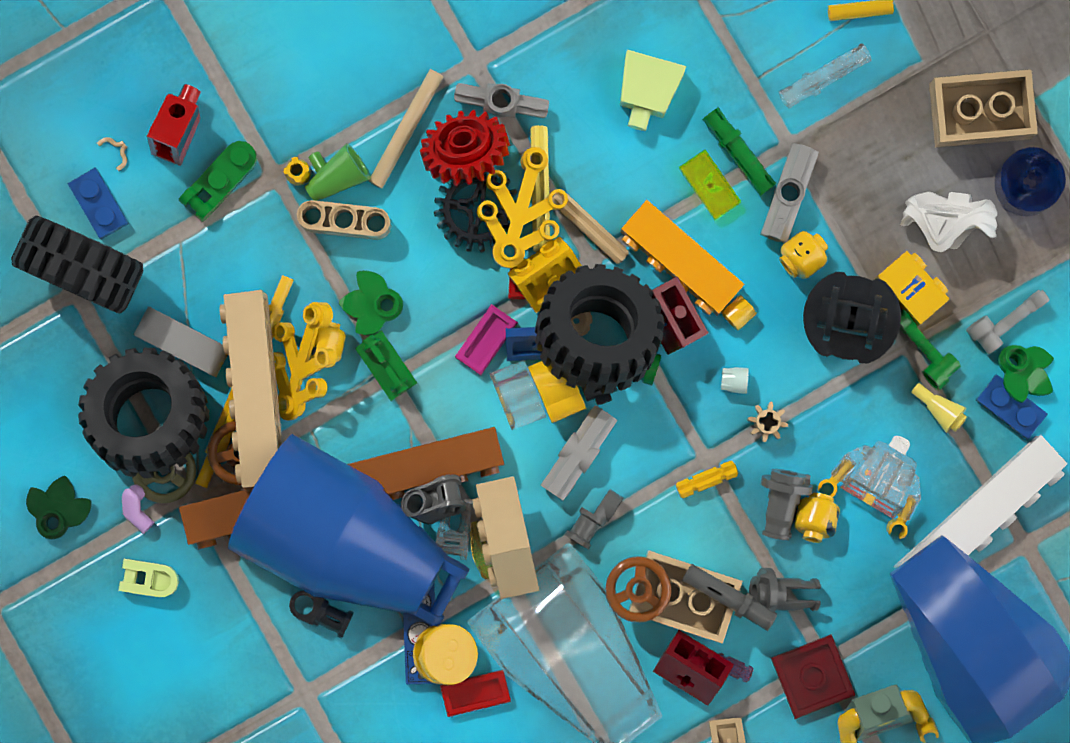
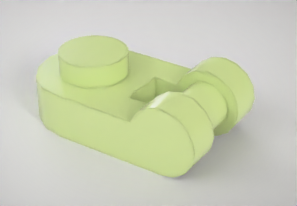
(159, 579)

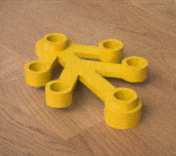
(519, 213)
(290, 398)

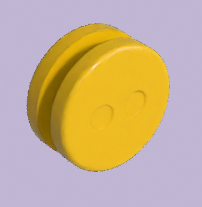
(445, 654)

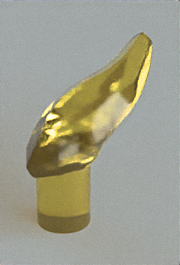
(477, 552)

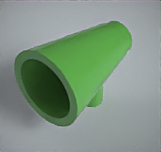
(338, 174)

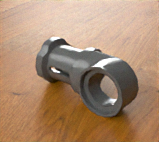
(589, 523)

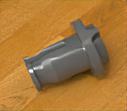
(783, 496)
(772, 591)

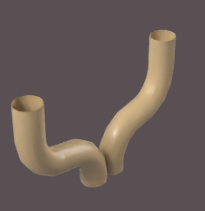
(122, 150)

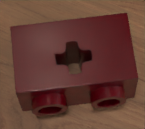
(693, 667)

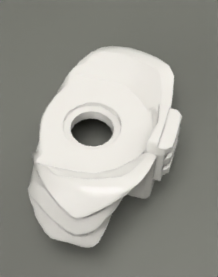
(949, 220)

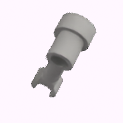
(989, 334)

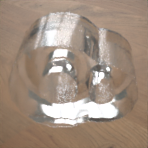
(517, 395)

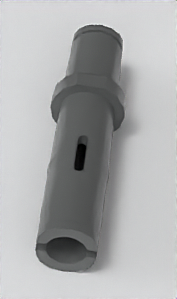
(730, 597)

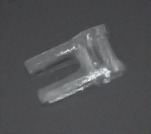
(459, 536)

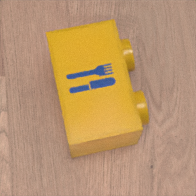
(914, 287)

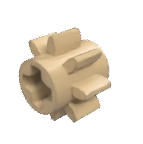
(775, 416)

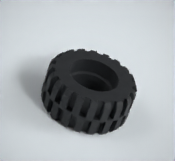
(77, 264)
(606, 293)
(119, 382)

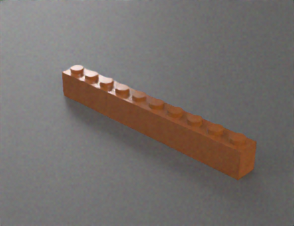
(394, 471)

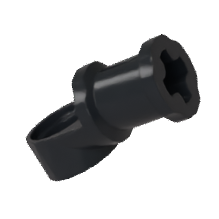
(318, 614)

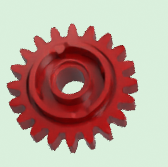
(464, 147)

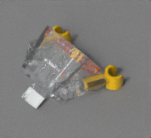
(882, 479)

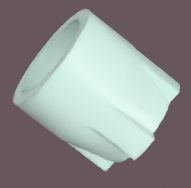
(735, 379)

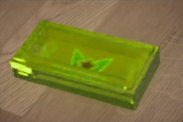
(709, 185)

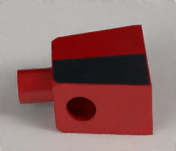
(175, 125)

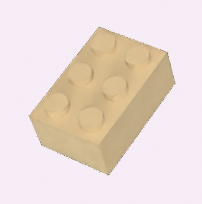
(983, 108)
(506, 538)
(687, 607)

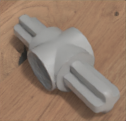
(519, 103)

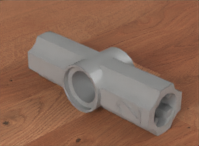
(796, 174)
(579, 452)

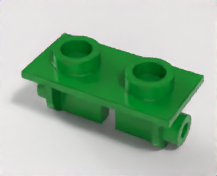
(386, 365)

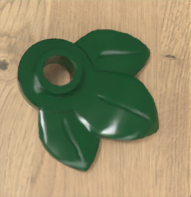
(60, 503)

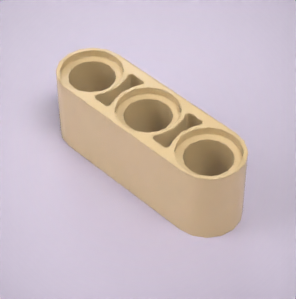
(329, 213)

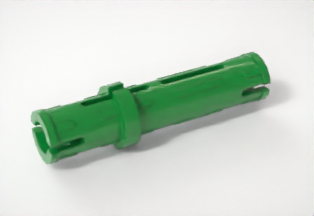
(739, 151)

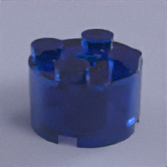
(1042, 168)

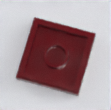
(812, 676)

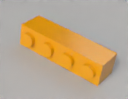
(680, 256)

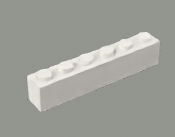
(998, 499)

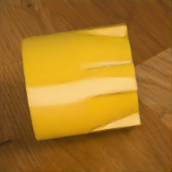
(303, 178)
(738, 312)

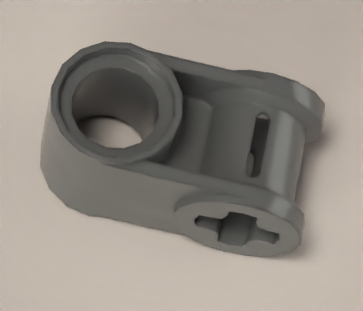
(434, 500)

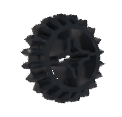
(461, 205)

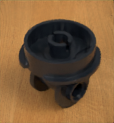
(852, 317)

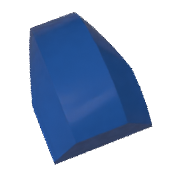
(981, 644)

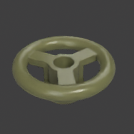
(184, 484)

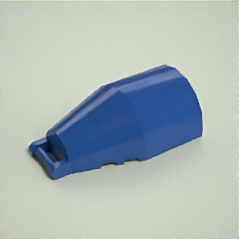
(340, 536)

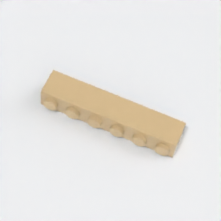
(252, 382)

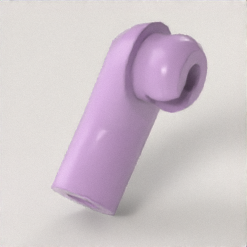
(132, 508)

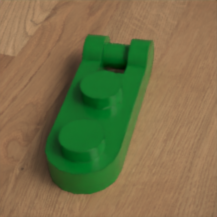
(220, 178)

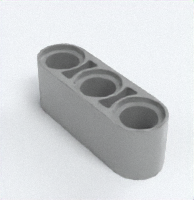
(181, 341)

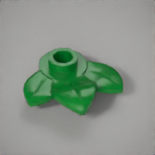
(367, 302)
(1028, 374)

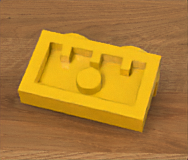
(541, 269)

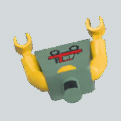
(883, 712)

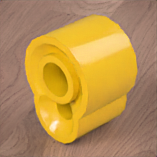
(556, 396)

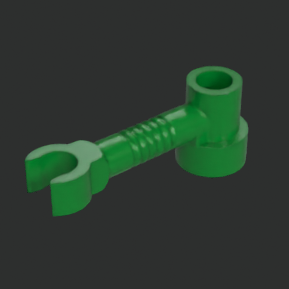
(940, 367)

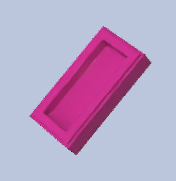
(485, 340)

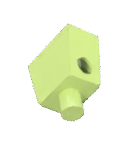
(648, 87)

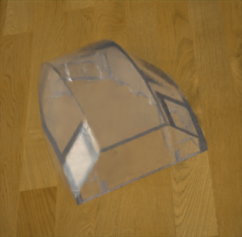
(571, 651)

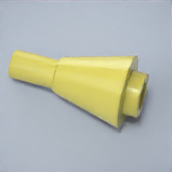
(946, 412)

